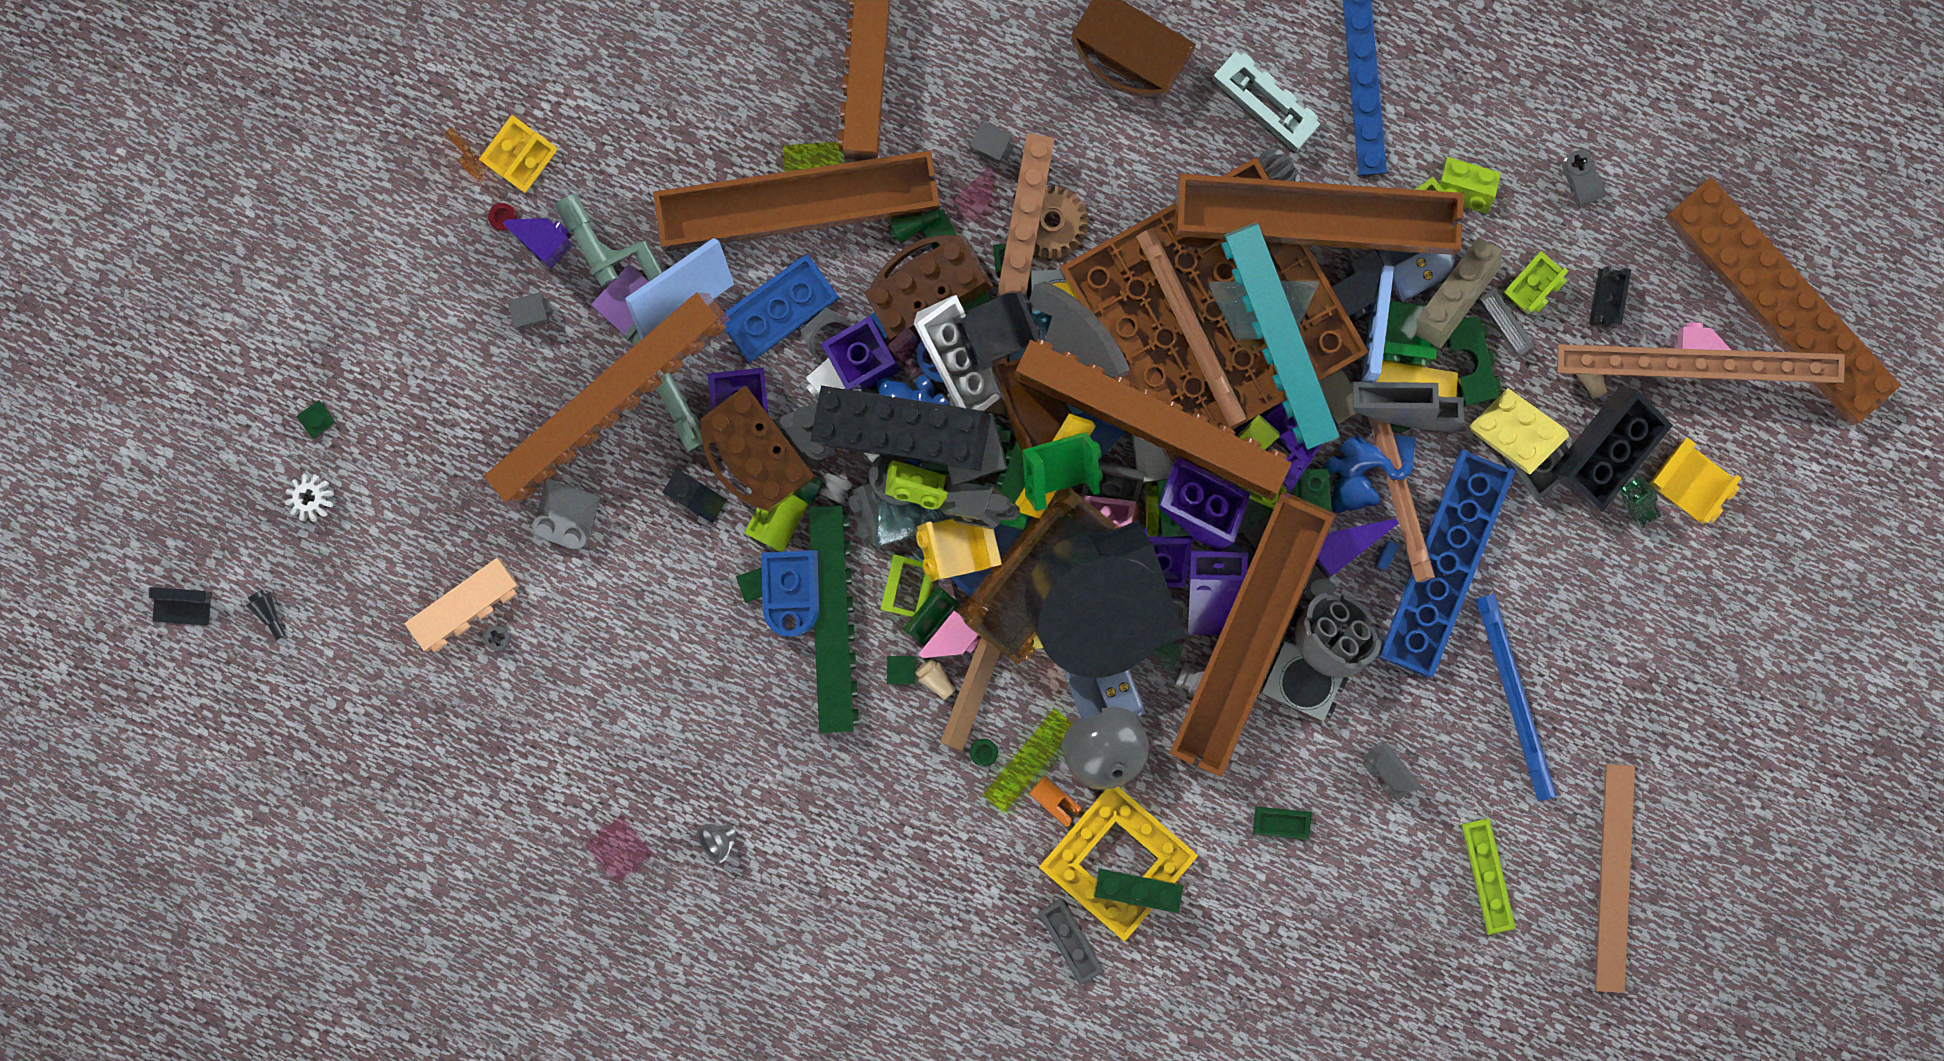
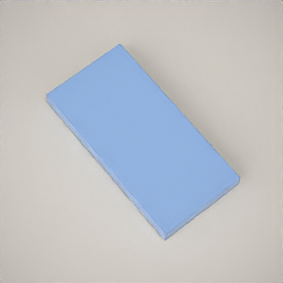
(700, 272)
(1377, 327)

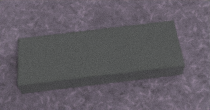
(1070, 941)

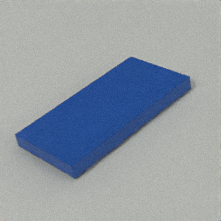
(779, 308)

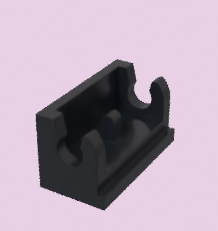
(1610, 297)

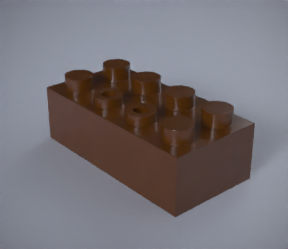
(1131, 47)
(926, 281)
(753, 452)

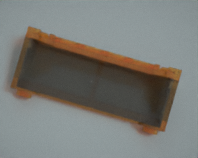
(998, 603)

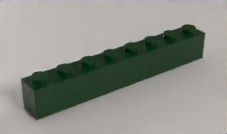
(832, 626)

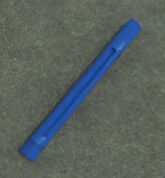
(1516, 698)

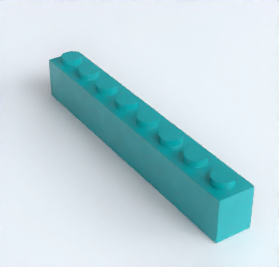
(1281, 336)

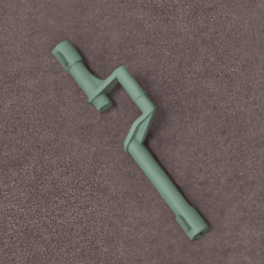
(601, 262)

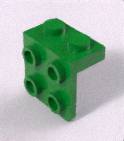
(1401, 336)

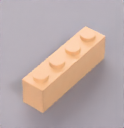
(462, 605)

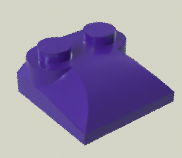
(725, 384)
(1173, 557)

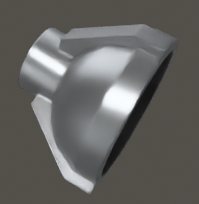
(716, 840)

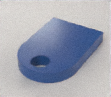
(789, 589)

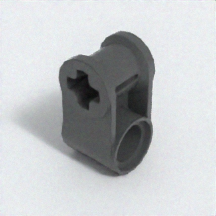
(1583, 180)

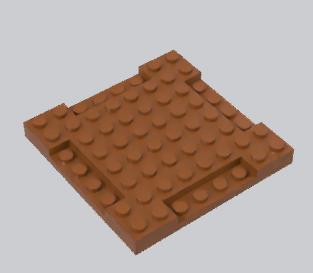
(1128, 300)

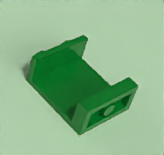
(1060, 466)

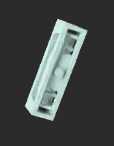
(1266, 85)

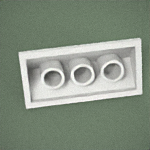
(939, 334)

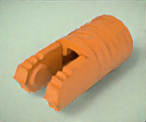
(1049, 797)

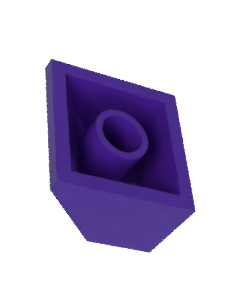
(542, 238)
(861, 355)

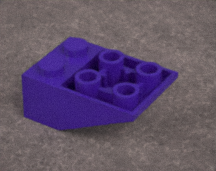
(1213, 587)

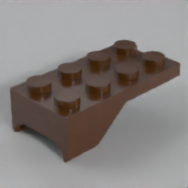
(1031, 412)

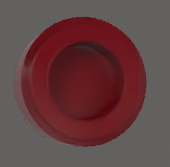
(499, 214)

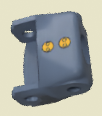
(1416, 271)
(1104, 692)

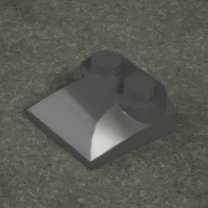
(798, 430)
(1542, 478)
(1117, 483)
(565, 515)
(1391, 770)

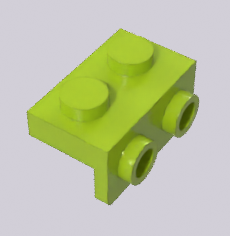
(1474, 181)
(1535, 283)
(915, 485)

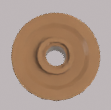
(1073, 225)

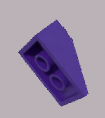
(1203, 504)
(1348, 543)

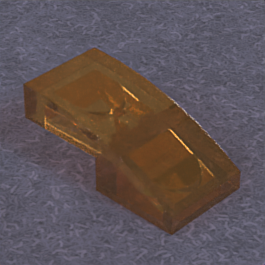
(468, 159)

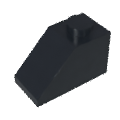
(694, 496)

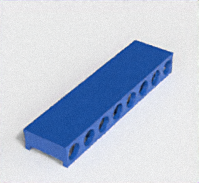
(1454, 550)

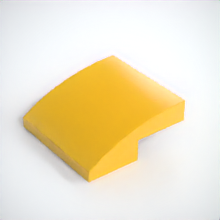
(518, 154)

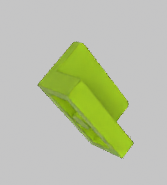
(777, 526)

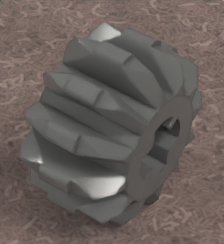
(1278, 165)

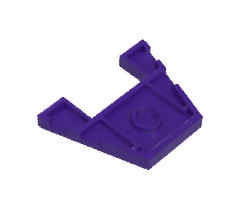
(1299, 455)

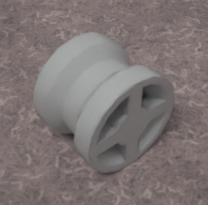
(835, 488)
(1189, 678)

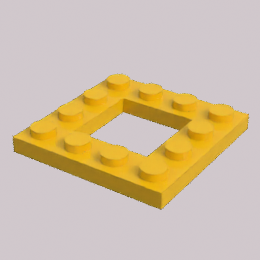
(1112, 807)

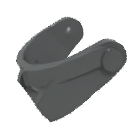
(809, 331)

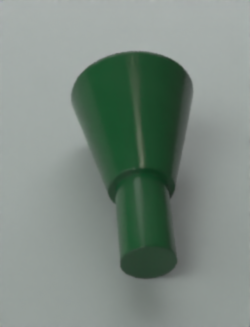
(907, 226)

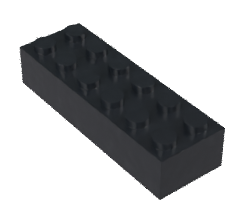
(901, 428)

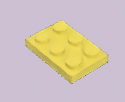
(1519, 431)

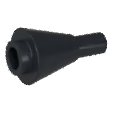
(263, 607)

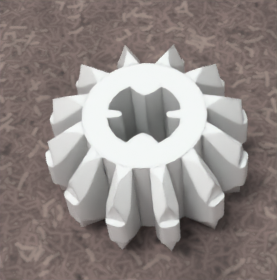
(312, 507)

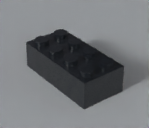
(1611, 448)

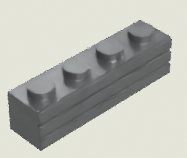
(1506, 323)

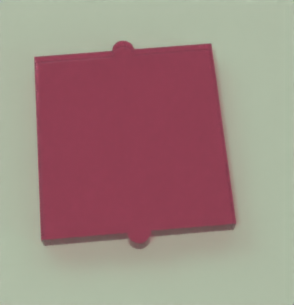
(619, 849)

